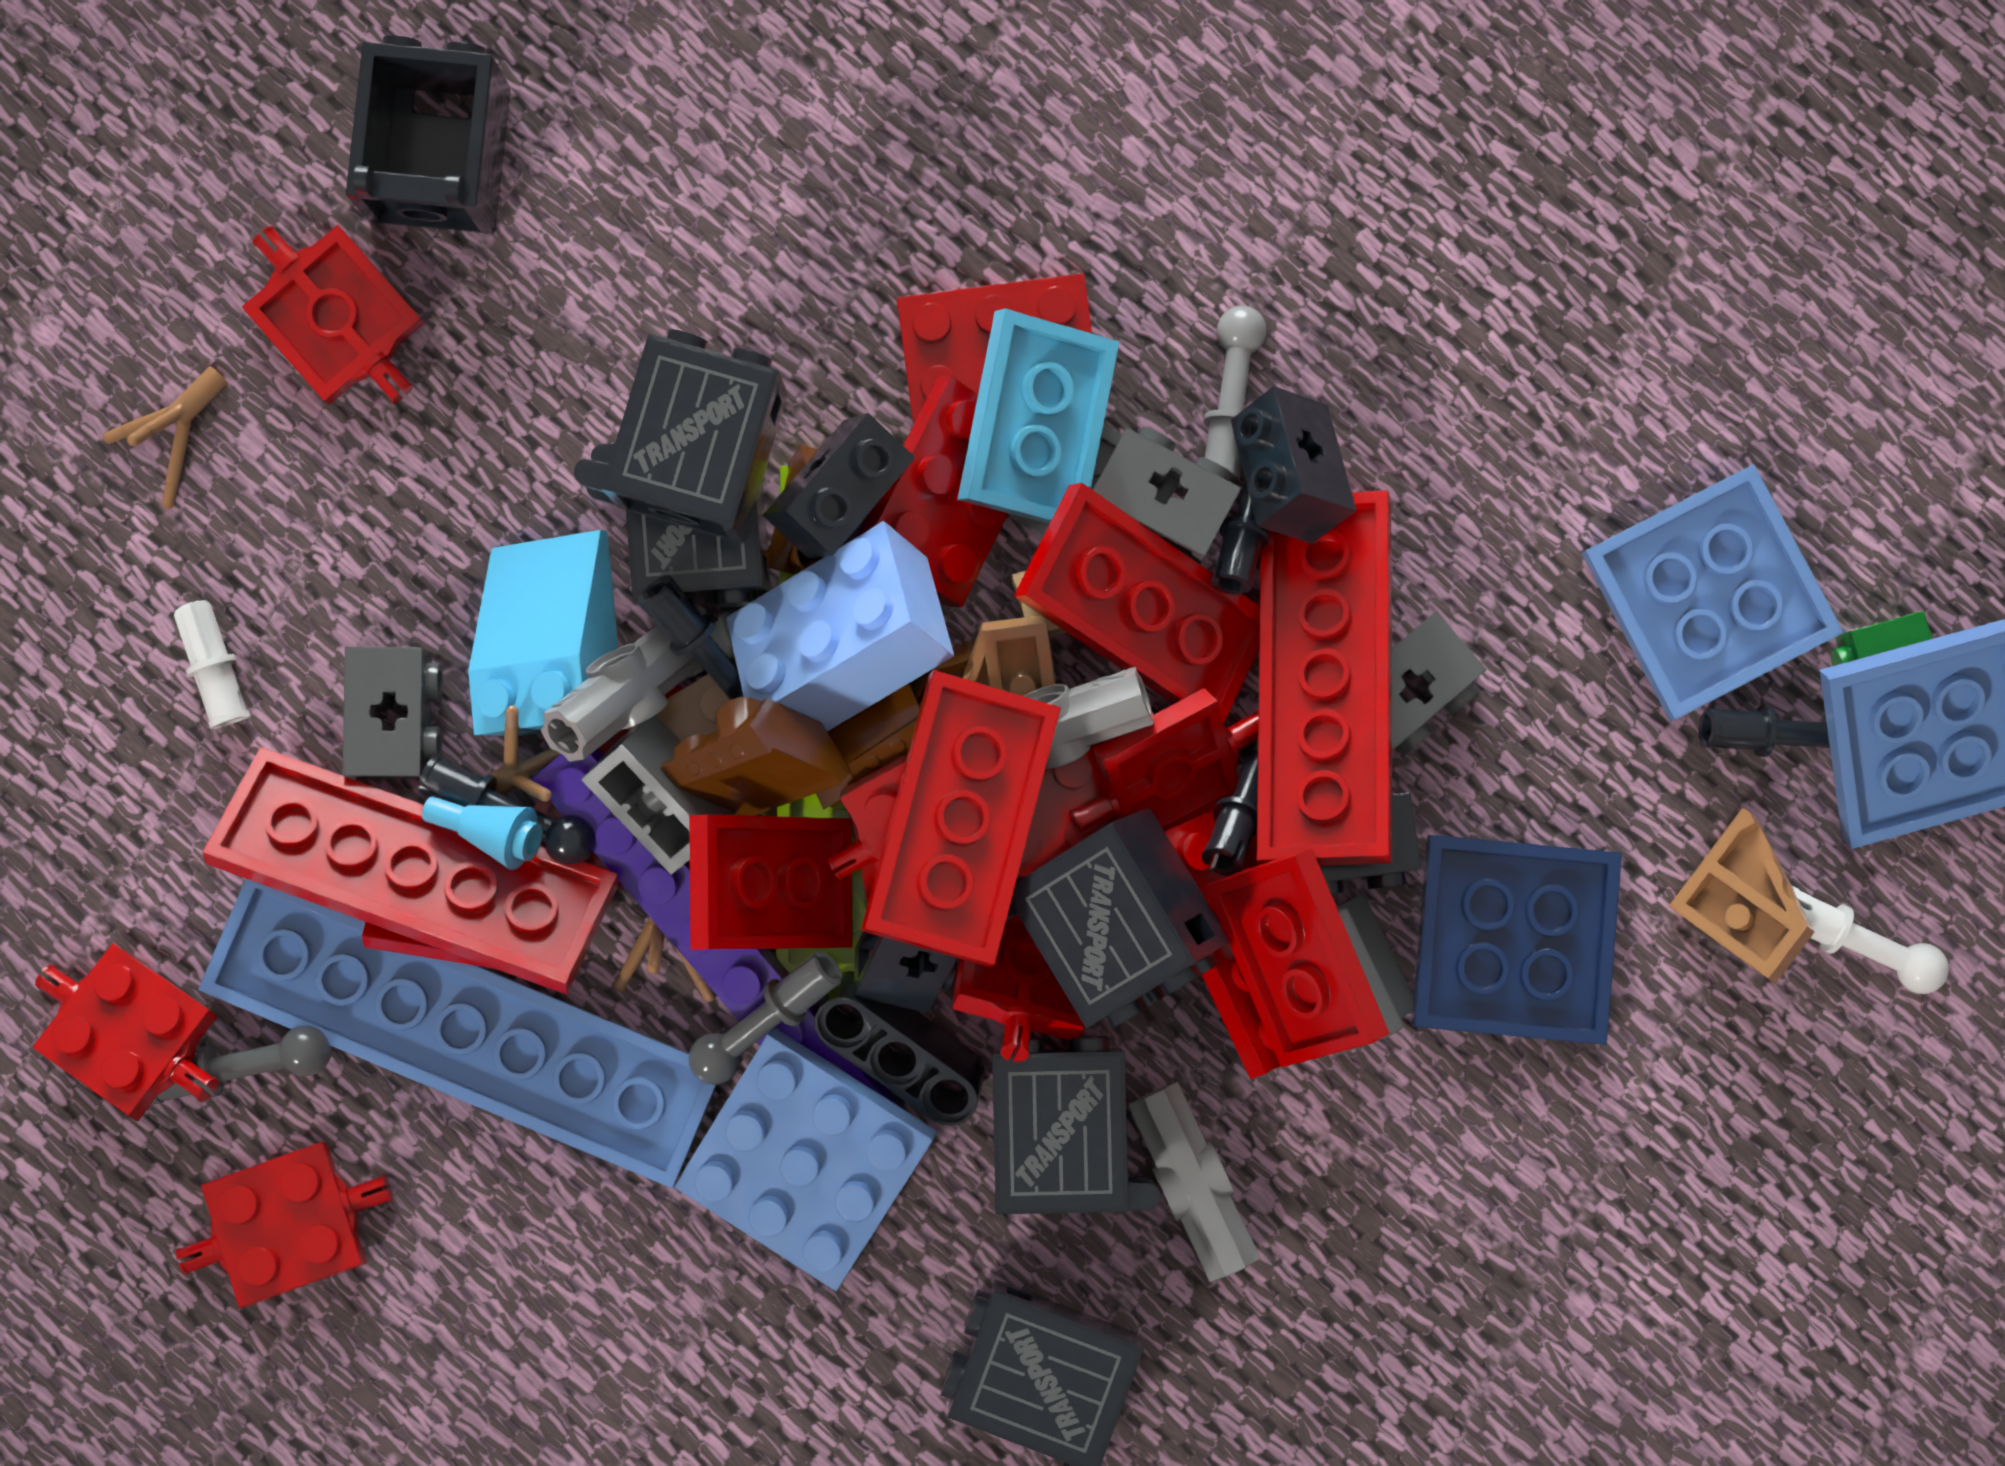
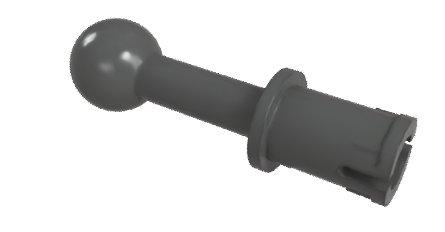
(301, 1051)
(716, 1056)

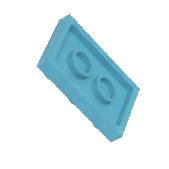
(1036, 415)

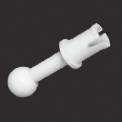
(1919, 967)

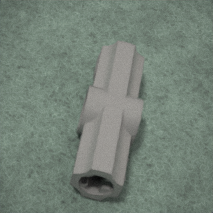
(620, 693)
(1094, 713)
(1193, 1181)

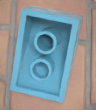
(539, 627)

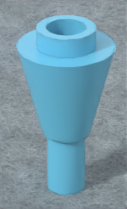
(502, 832)

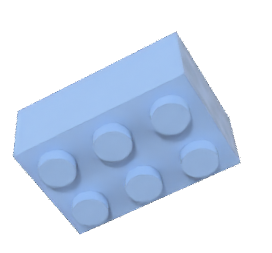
(843, 630)

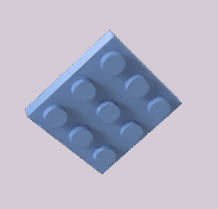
(1712, 592)
(1918, 734)
(805, 1158)

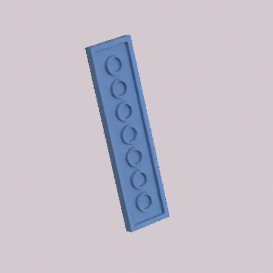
(463, 1032)

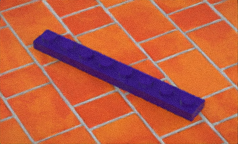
(732, 974)

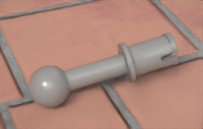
(1240, 333)

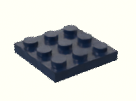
(1516, 939)

